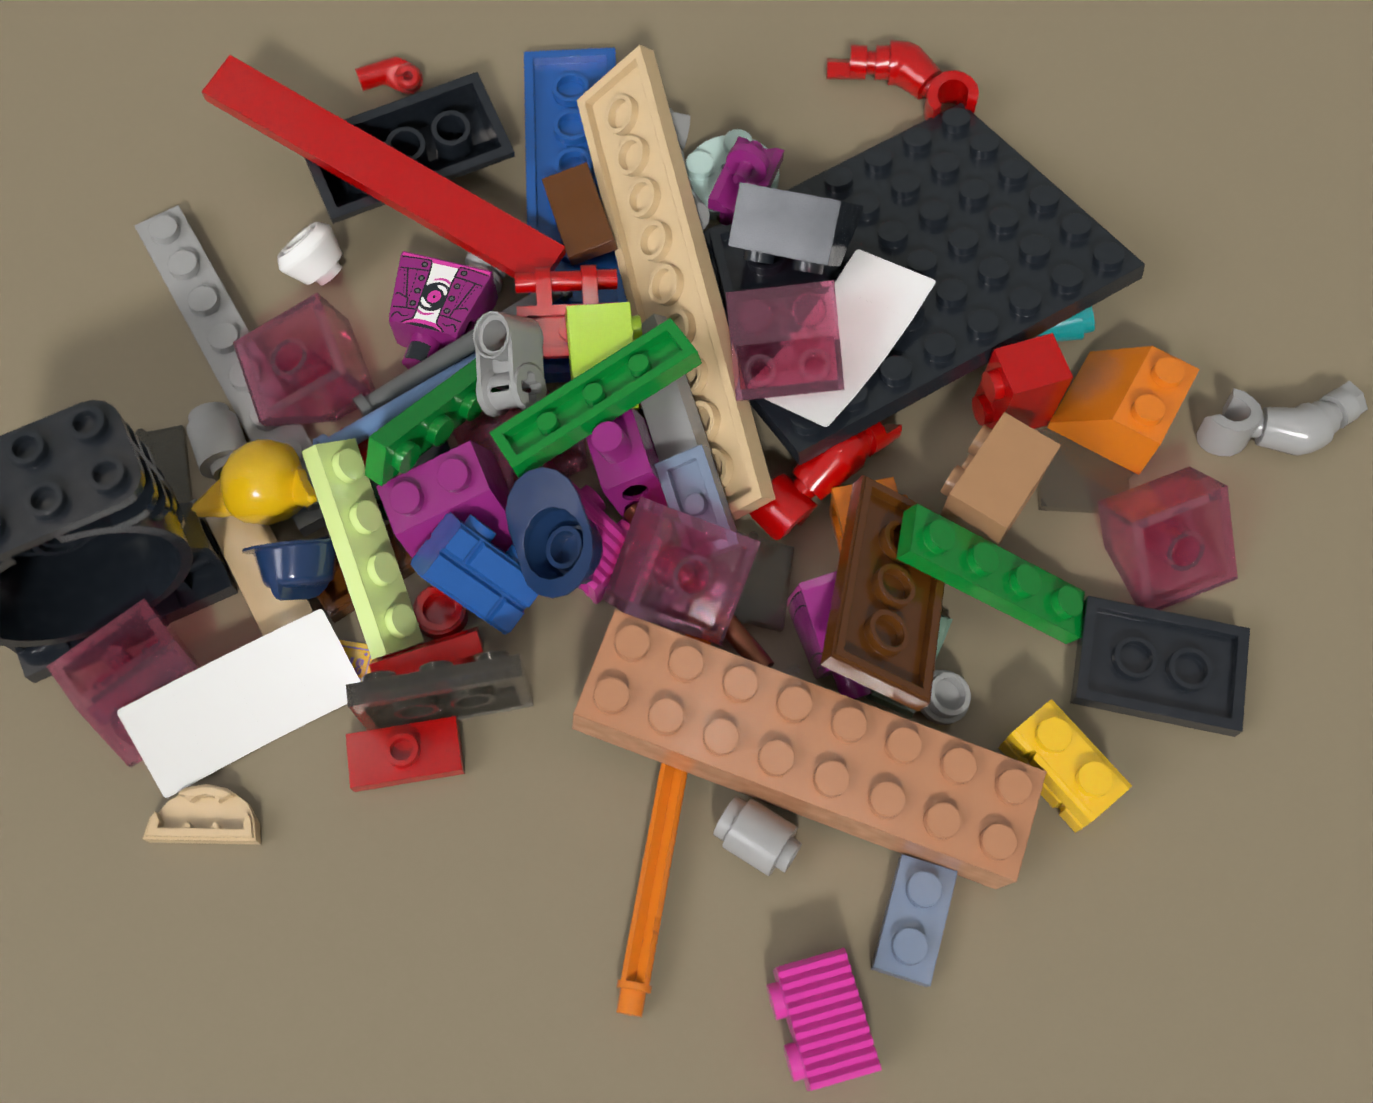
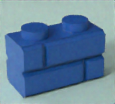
(475, 571)

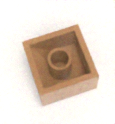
(997, 478)

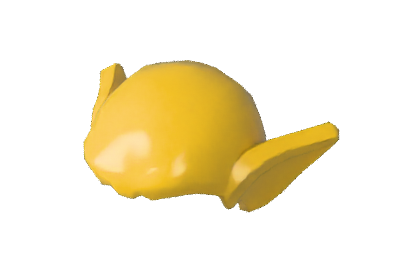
(259, 485)

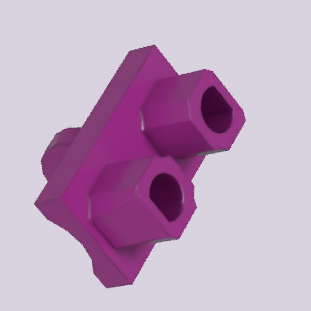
(746, 164)

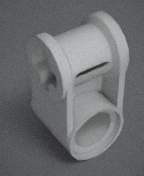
(510, 360)

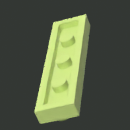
(362, 547)

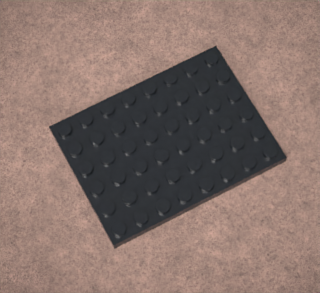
(991, 234)

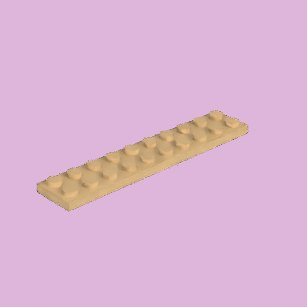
(667, 257)

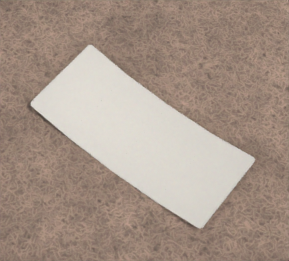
(873, 311)
(239, 702)

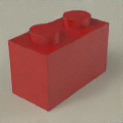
(1023, 382)

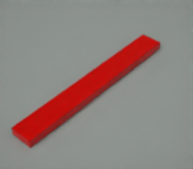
(380, 170)

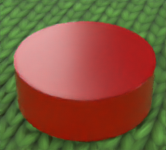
(438, 613)

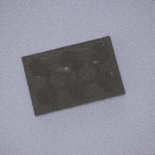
(441, 690)

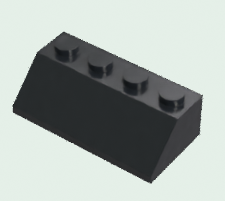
(442, 128)

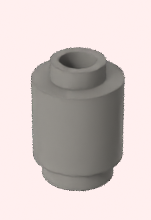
(213, 436)
(758, 835)

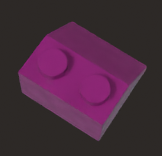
(455, 482)

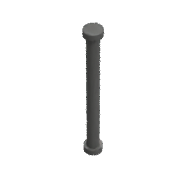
(436, 362)

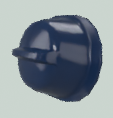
(552, 533)
(296, 567)

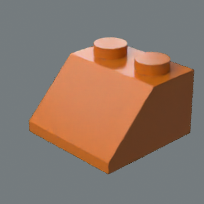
(1124, 403)

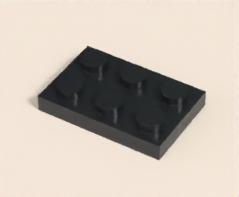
(1161, 666)

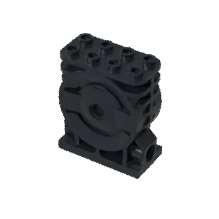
(92, 535)

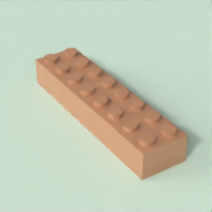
(810, 751)

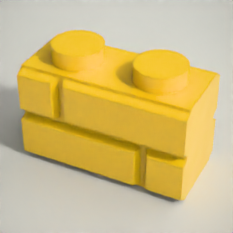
(1077, 774)

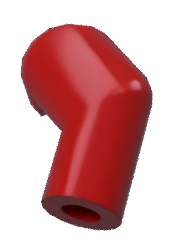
(391, 72)

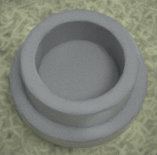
(948, 698)

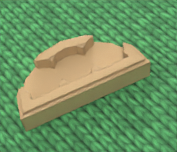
(206, 817)

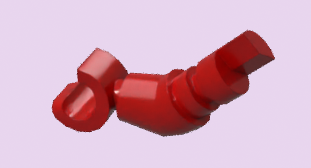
(911, 70)
(818, 477)

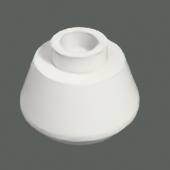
(312, 255)

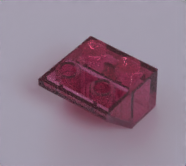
(785, 341)
(120, 666)

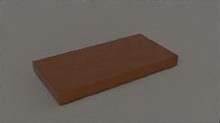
(882, 609)

